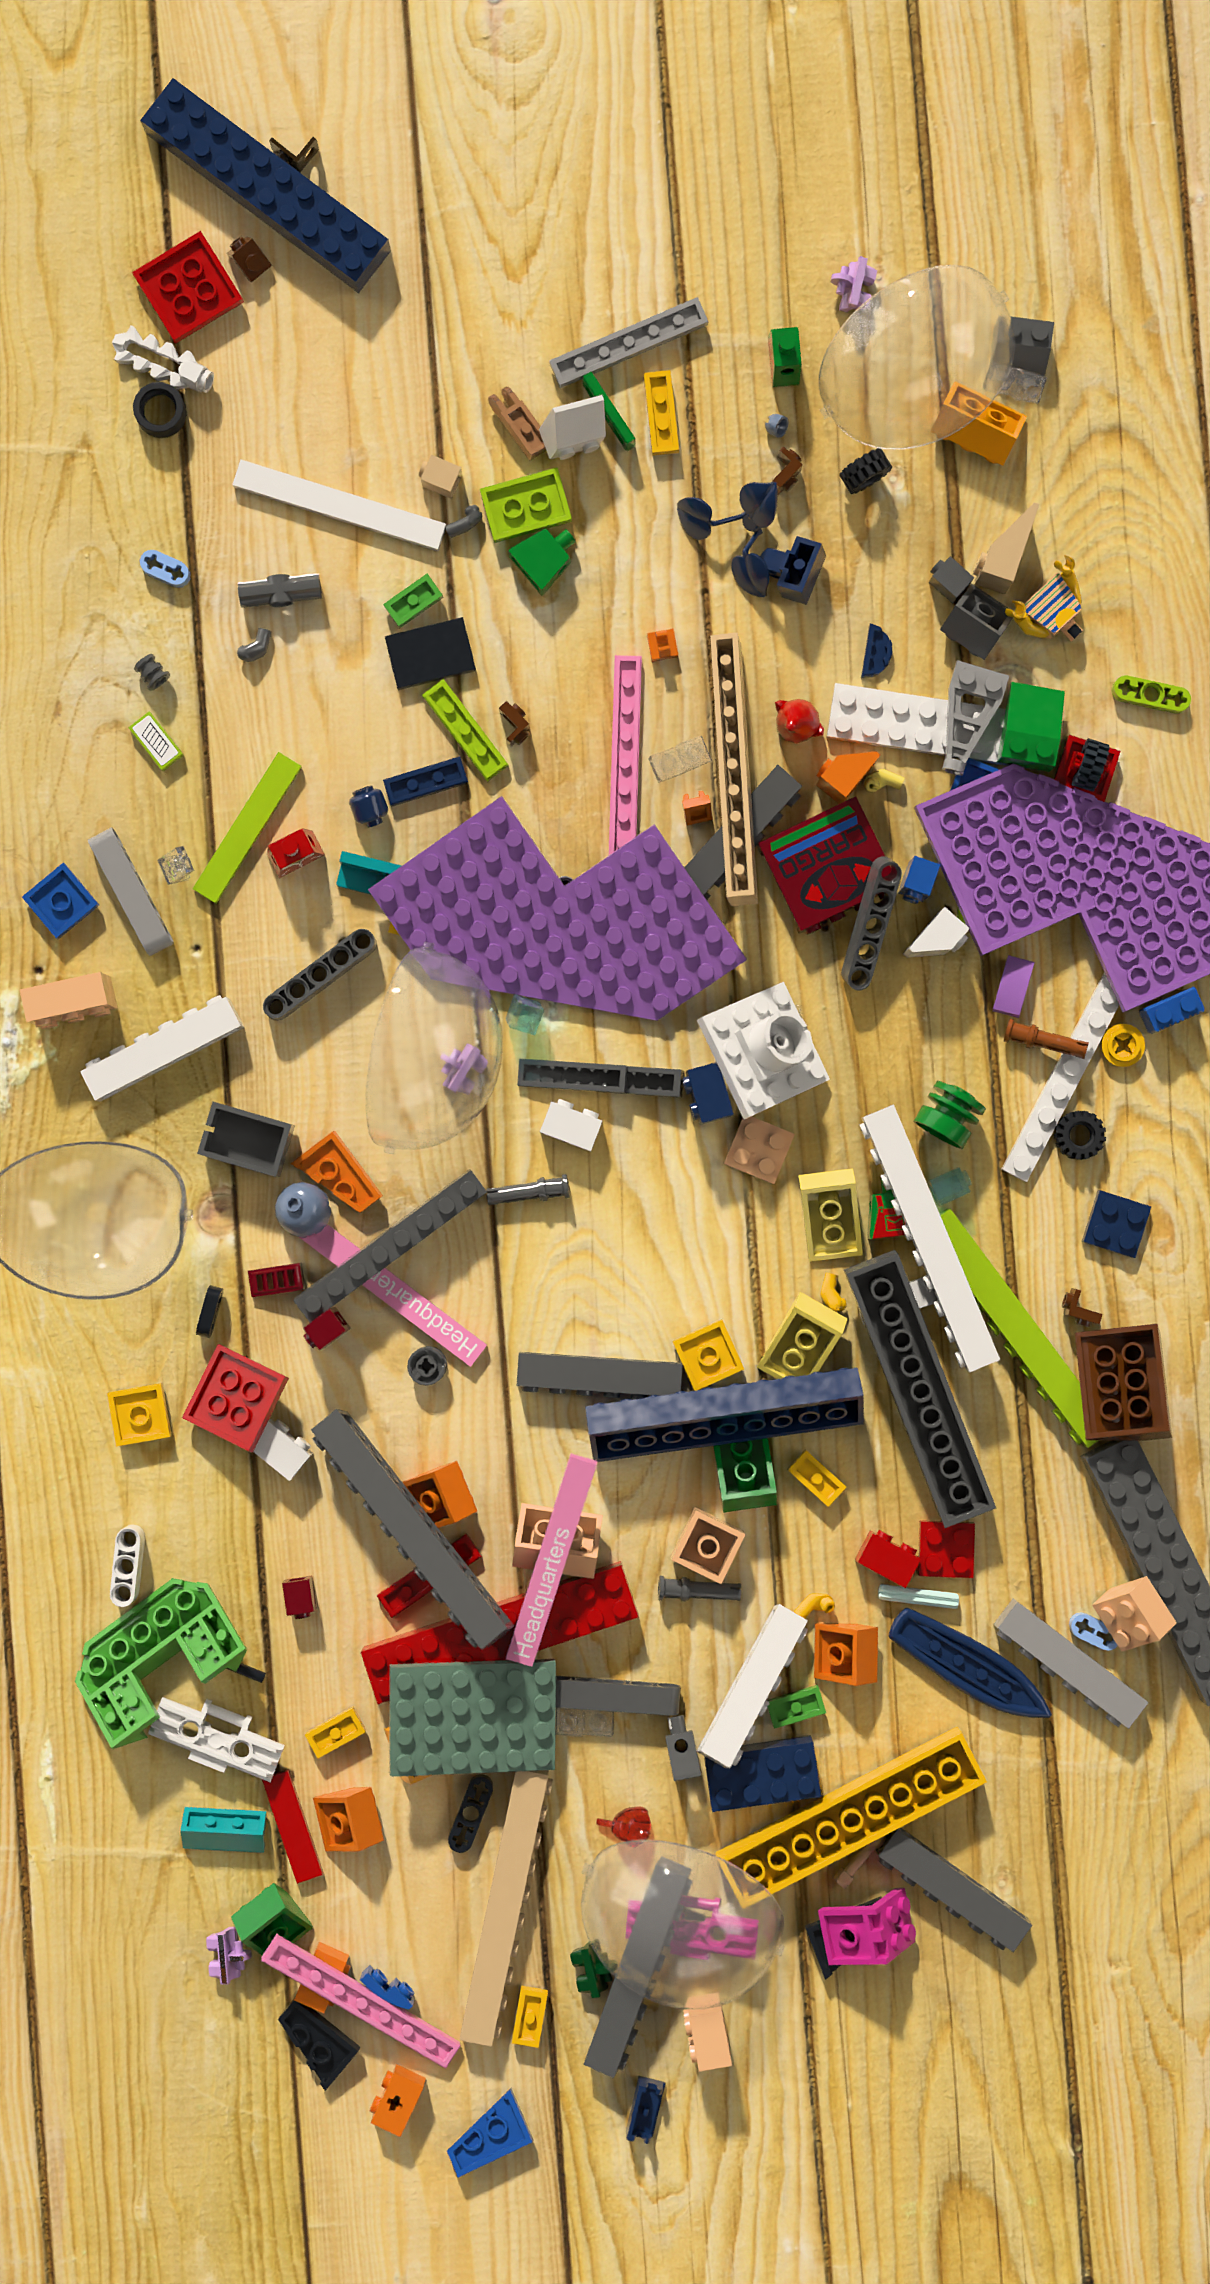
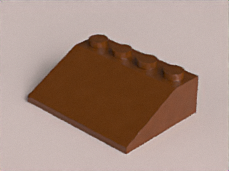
(1123, 1384)

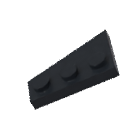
(319, 2040)

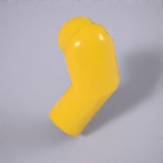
(830, 1295)
(817, 1602)

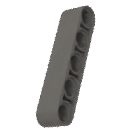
(867, 911)
(306, 978)
(617, 1695)

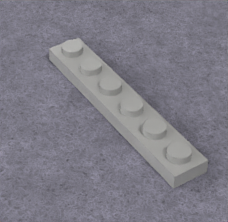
(629, 342)

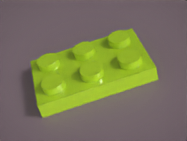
(525, 505)

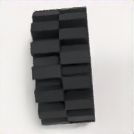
(865, 471)
(1096, 1135)

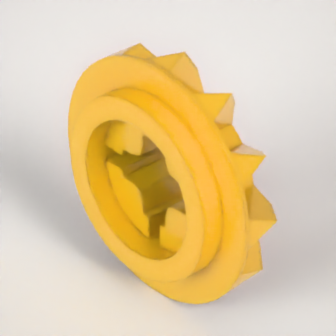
(1136, 1045)

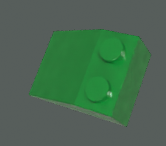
(1031, 727)
(745, 1475)

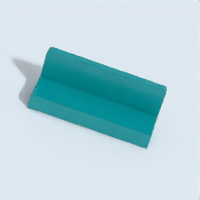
(362, 872)
(223, 1829)

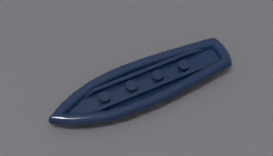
(968, 1665)

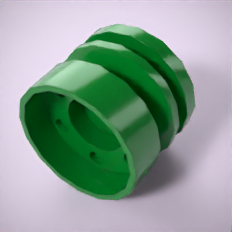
(949, 1114)

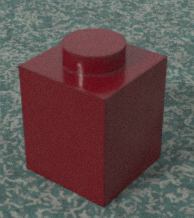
(299, 1596)

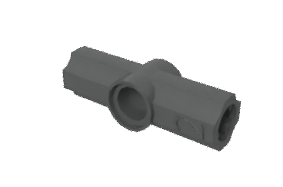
(279, 590)

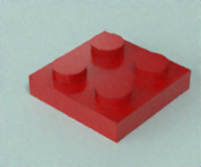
(946, 1550)

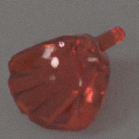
(629, 1824)

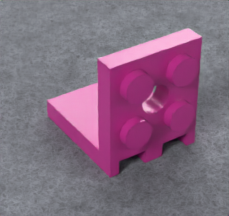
(878, 1930)

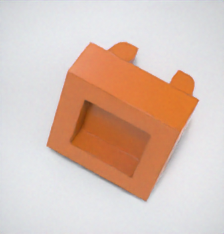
(662, 645)
(697, 809)

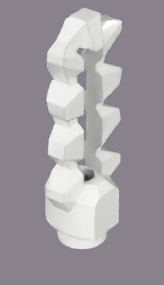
(190, 372)

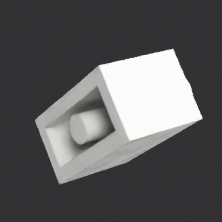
(570, 1125)
(282, 1449)

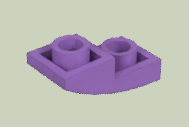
(1013, 986)

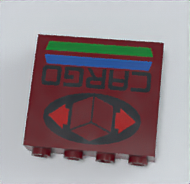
(824, 864)

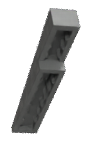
(601, 1077)

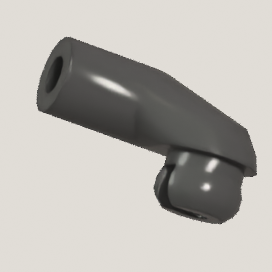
(463, 525)
(255, 649)

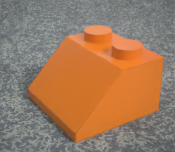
(844, 773)
(443, 1494)
(846, 1653)
(348, 1819)

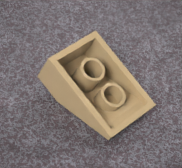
(999, 565)

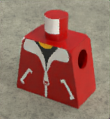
(294, 851)

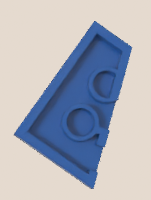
(491, 2136)

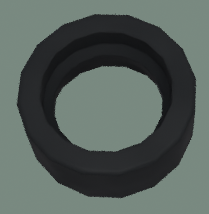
(150, 391)

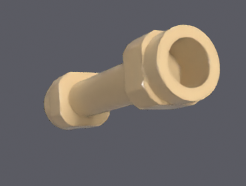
(845, 1875)

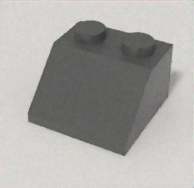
(1032, 344)
(976, 622)

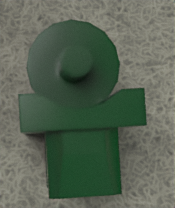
(596, 1973)

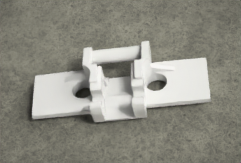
(215, 1747)

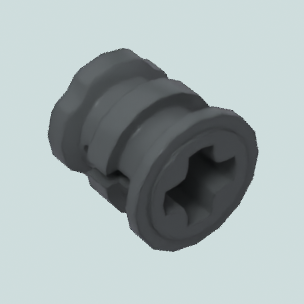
(151, 672)

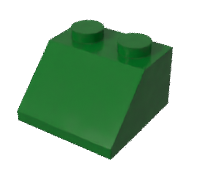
(269, 1915)

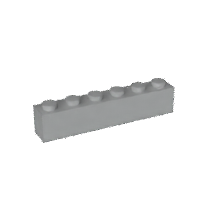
(1070, 1663)

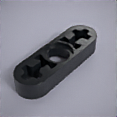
(470, 1834)

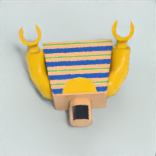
(1052, 606)

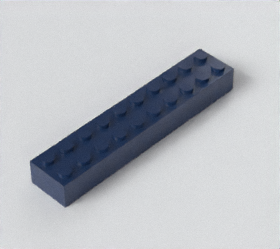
(265, 185)
(725, 1414)

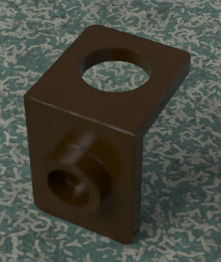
(299, 161)

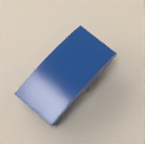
(394, 1993)

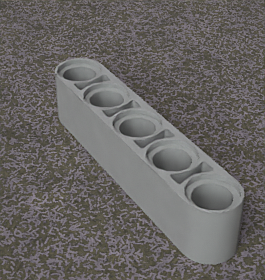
(130, 891)

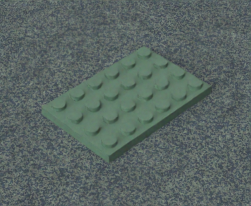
(471, 1717)

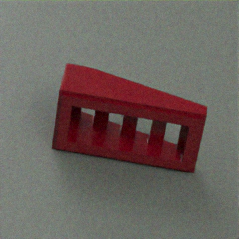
(298, 1280)

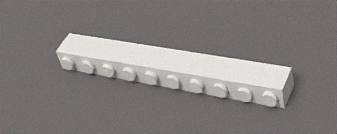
(930, 1238)

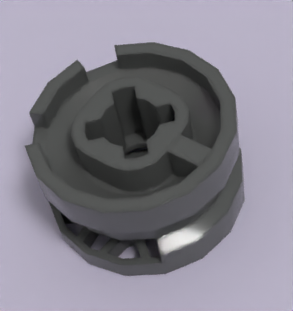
(427, 1365)

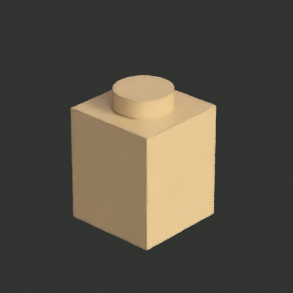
(440, 476)

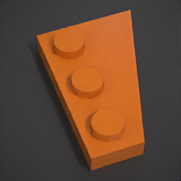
(339, 1171)

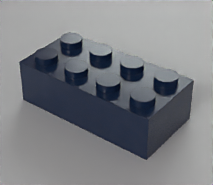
(765, 1775)

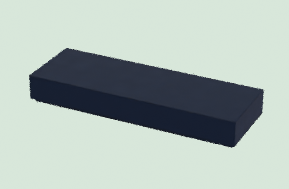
(425, 781)

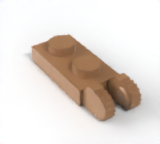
(519, 422)

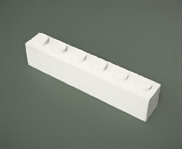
(162, 1048)
(752, 1686)

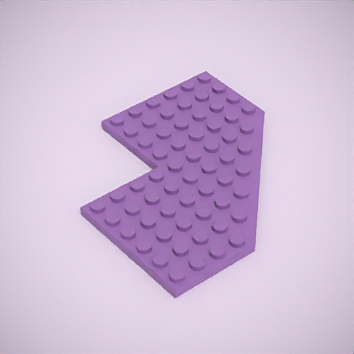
(1039, 852)
(613, 940)

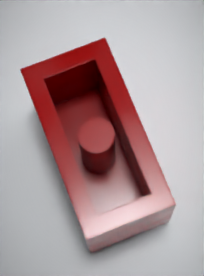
(888, 1558)

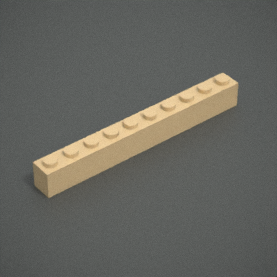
(734, 769)
(504, 1906)

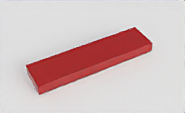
(411, 1588)
(293, 1826)

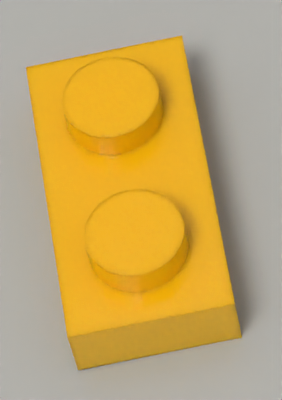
(816, 1478)
(335, 1732)
(529, 2016)

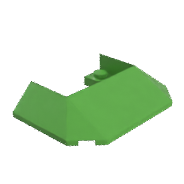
(144, 1638)

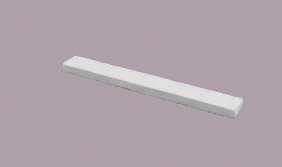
(339, 505)

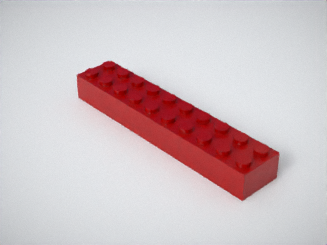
(577, 1610)

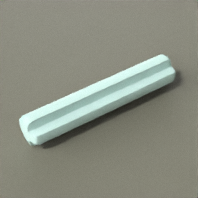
(918, 1596)

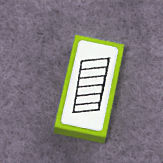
(156, 741)

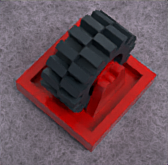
(1087, 766)

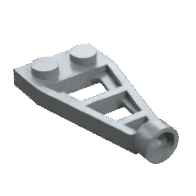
(975, 682)

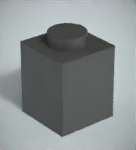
(950, 579)

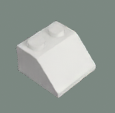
(574, 428)
(939, 936)

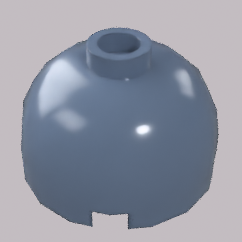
(302, 1209)

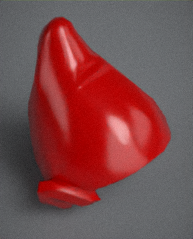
(797, 720)

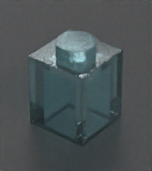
(524, 1014)
(949, 1186)

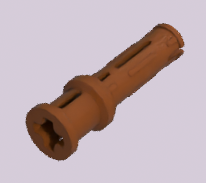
(1032, 1036)

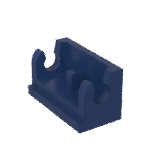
(644, 2109)

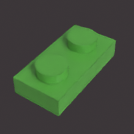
(413, 600)
(796, 1706)

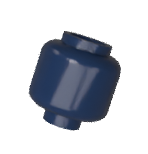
(368, 806)

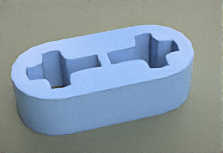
(167, 563)
(1091, 1637)

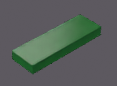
(612, 416)

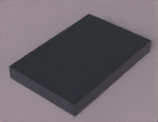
(430, 653)

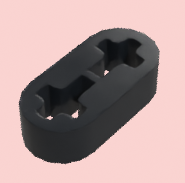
(209, 1311)

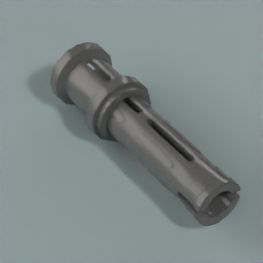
(541, 1189)
(686, 1589)

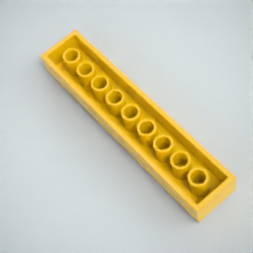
(858, 1812)

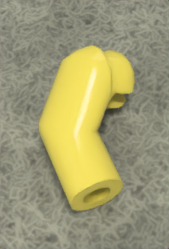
(882, 778)

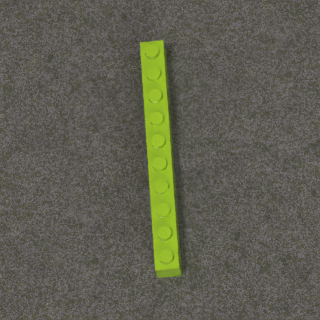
(1019, 1331)

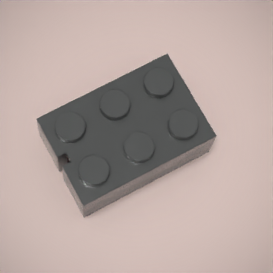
(246, 1139)

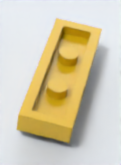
(661, 412)

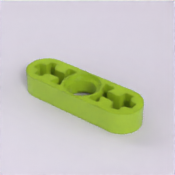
(1168, 706)

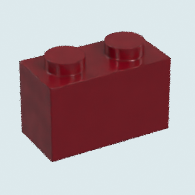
(325, 1329)

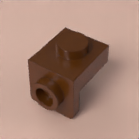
(248, 257)
(787, 477)
(514, 716)
(1083, 1316)

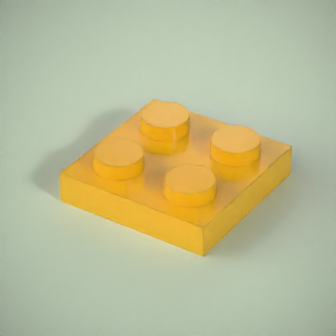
(708, 1355)
(139, 1414)

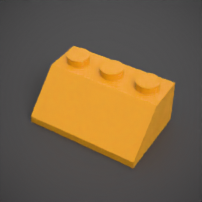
(991, 433)

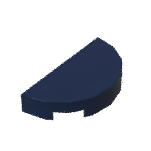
(877, 652)

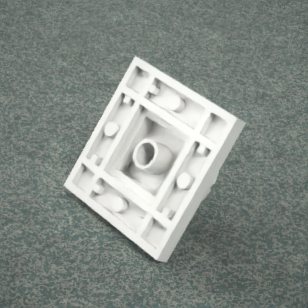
(763, 1050)

